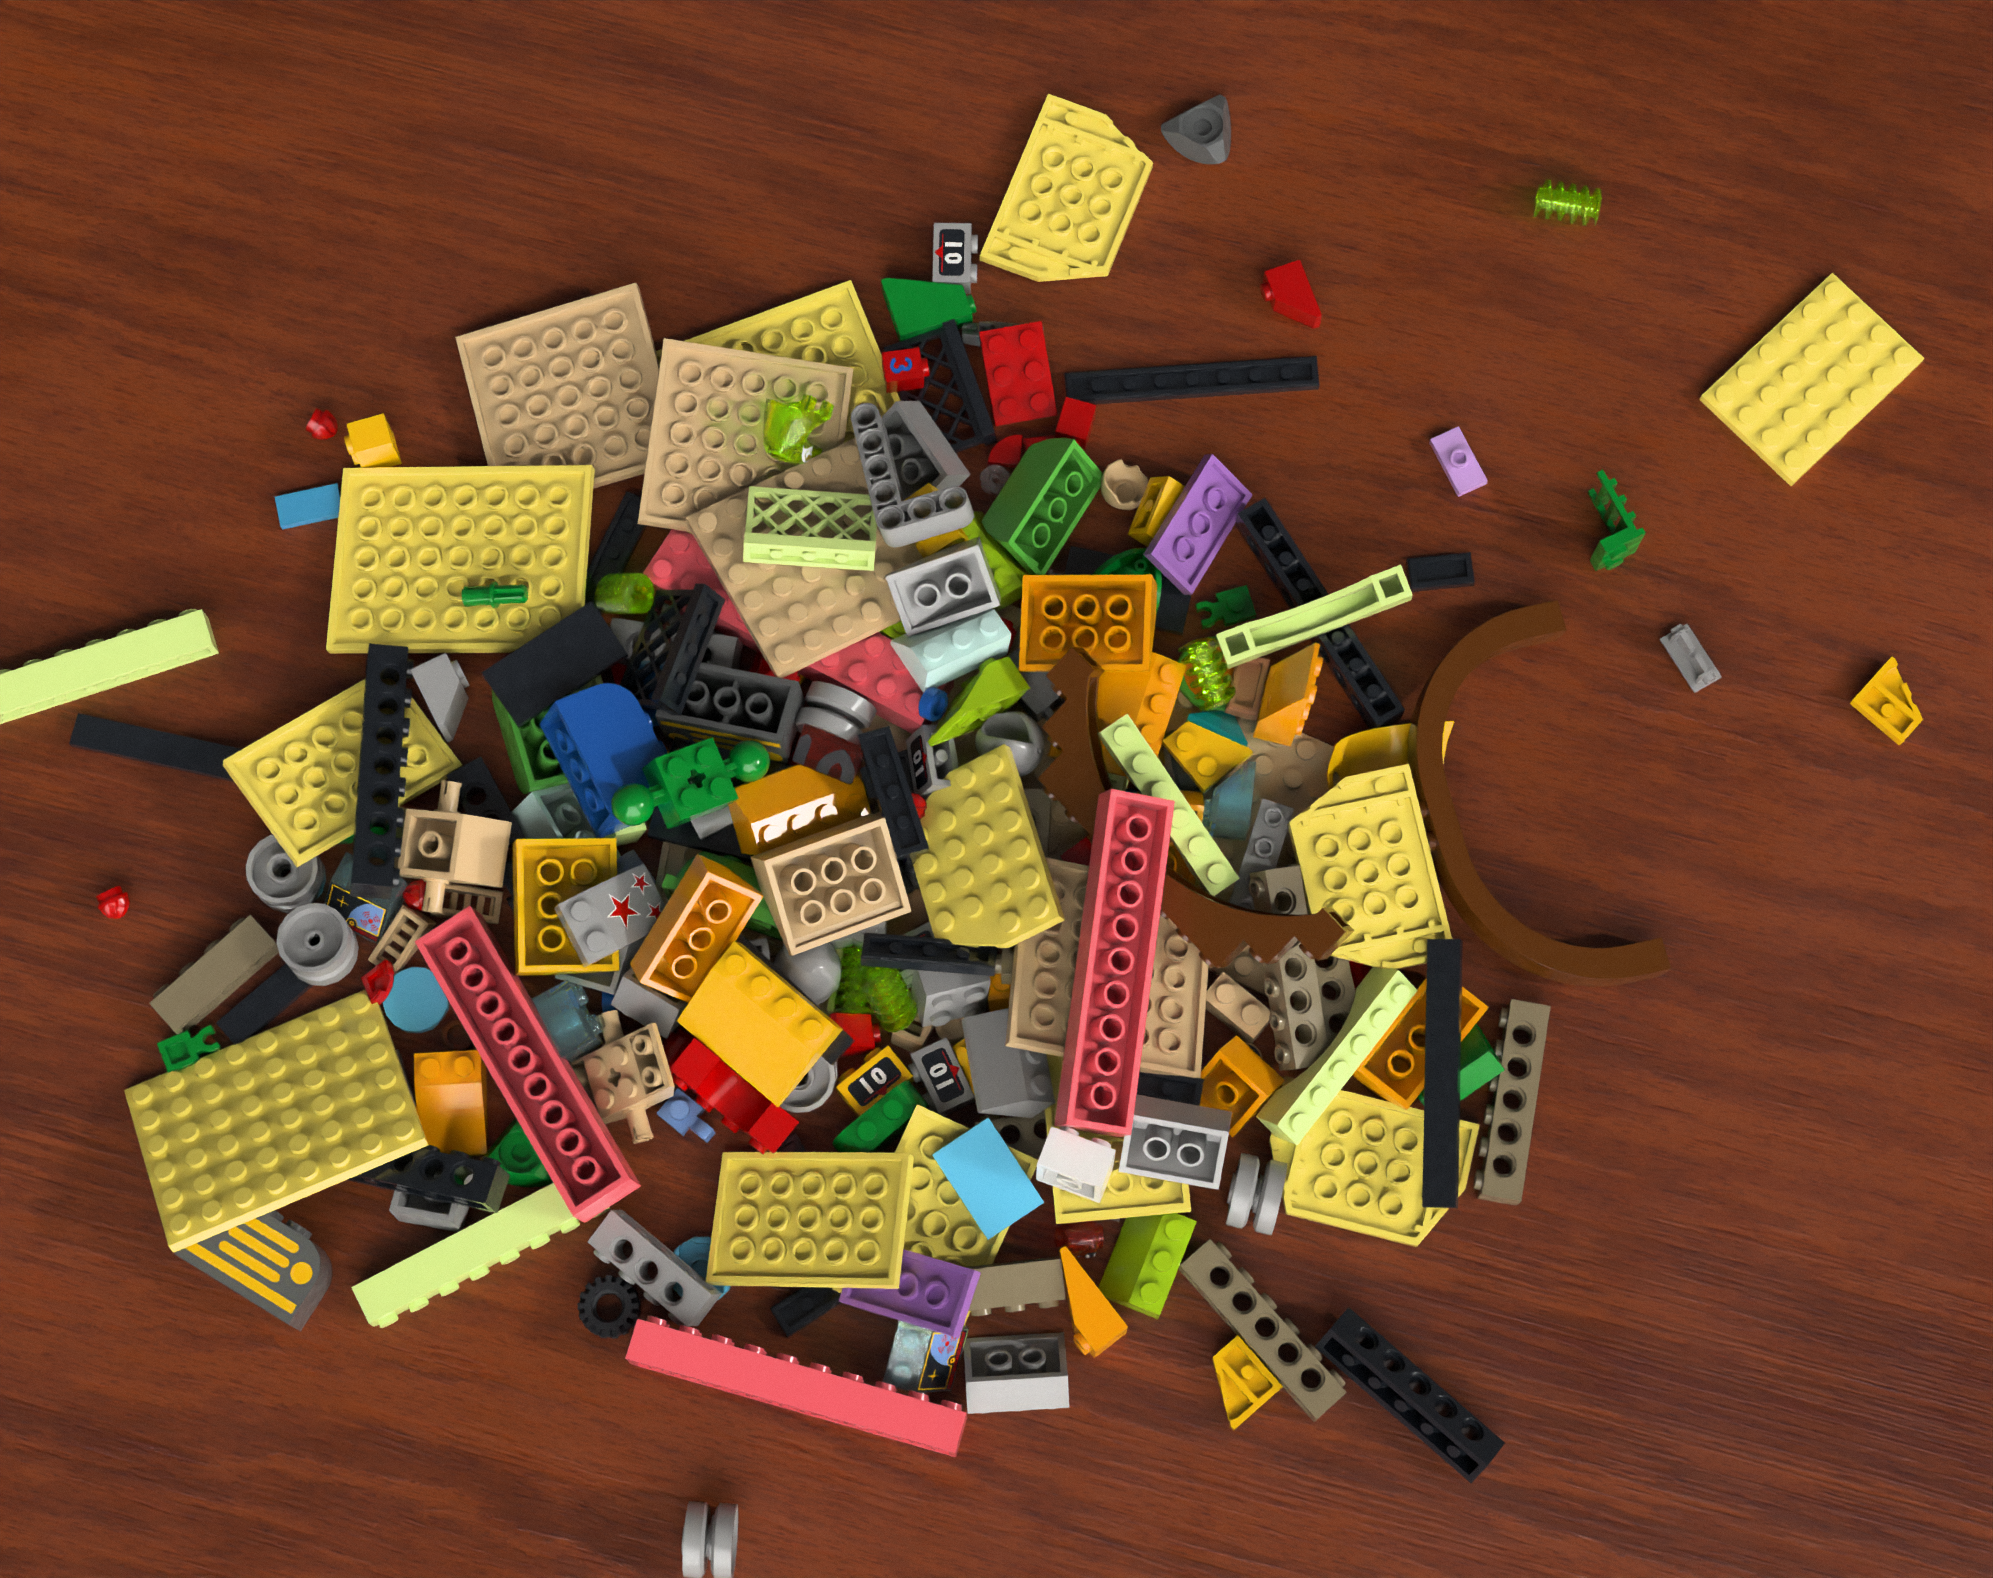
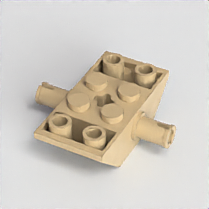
(451, 847)
(626, 1075)

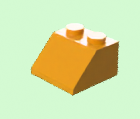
(1238, 1083)

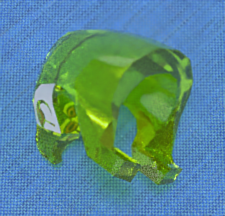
(788, 427)

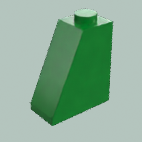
(924, 305)
(1478, 1063)

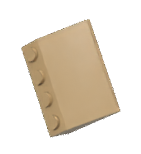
(832, 883)

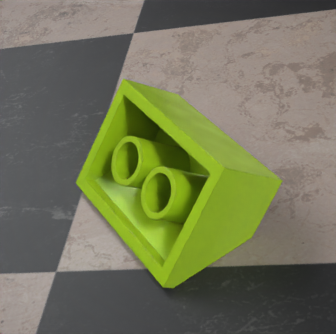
(1004, 567)
(1146, 1261)

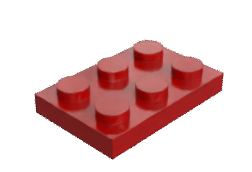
(1018, 373)

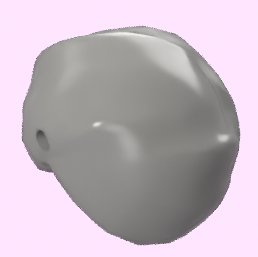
(1017, 732)
(813, 971)

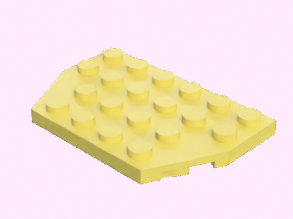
(1068, 197)
(984, 859)
(1372, 863)
(1365, 1169)

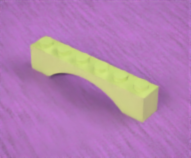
(1314, 618)
(1151, 779)
(1303, 1100)

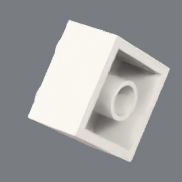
(1076, 1163)

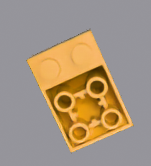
(1288, 696)

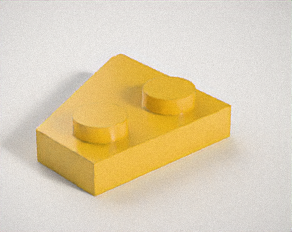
(1889, 703)
(1205, 754)
(1242, 1381)

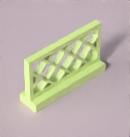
(809, 548)

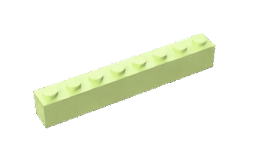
(105, 664)
(464, 1256)

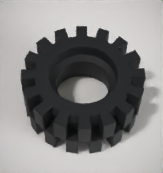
(589, 1301)

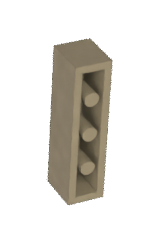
(215, 975)
(1018, 1284)

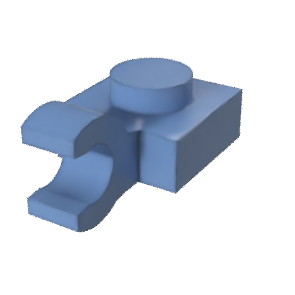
(684, 1114)

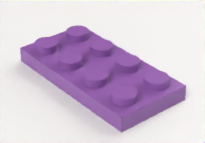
(1198, 524)
(929, 1295)

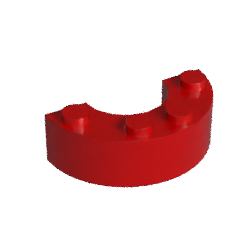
(732, 1097)

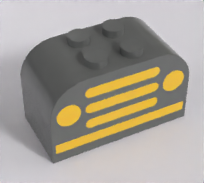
(737, 708)
(267, 1265)

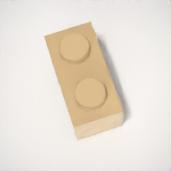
(1237, 1008)

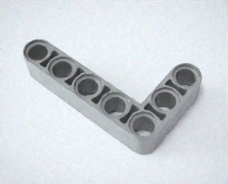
(886, 492)

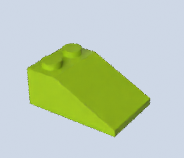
(981, 697)

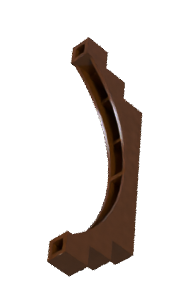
(1205, 920)

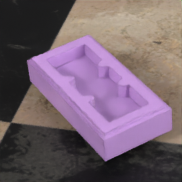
(1458, 461)

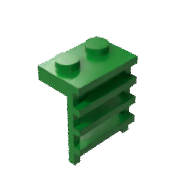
(1624, 537)

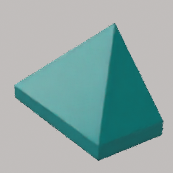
(1219, 723)

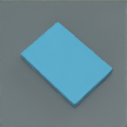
(988, 1178)

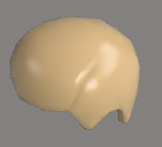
(1123, 485)

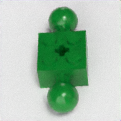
(683, 801)

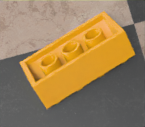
(793, 806)
(695, 928)
(1397, 1061)

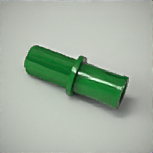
(494, 594)

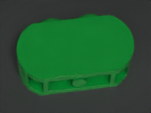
(881, 1122)

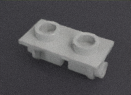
(1690, 657)

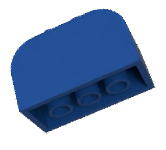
(601, 745)

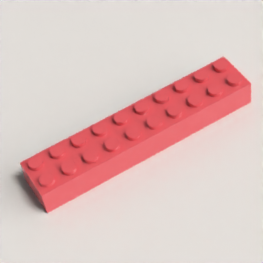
(864, 668)
(1114, 963)
(527, 1065)
(797, 1387)

